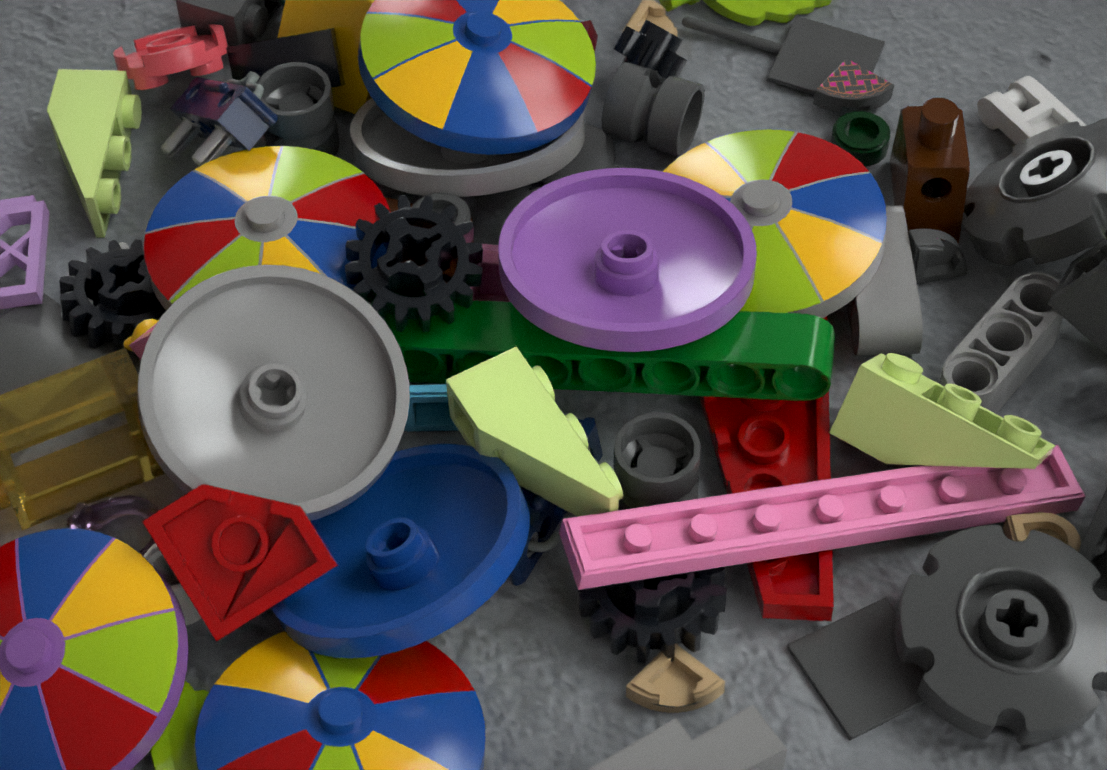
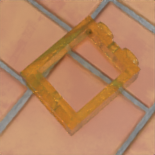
(85, 469)

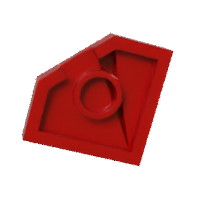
(237, 553)

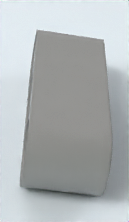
(888, 310)
(1006, 342)

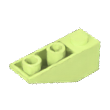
(92, 128)
(512, 415)
(916, 421)

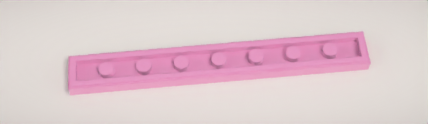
(808, 518)

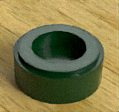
(862, 136)

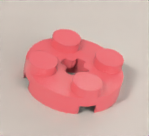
(172, 53)

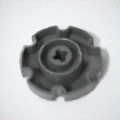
(1042, 197)
(1006, 634)

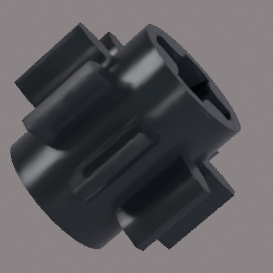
(652, 49)

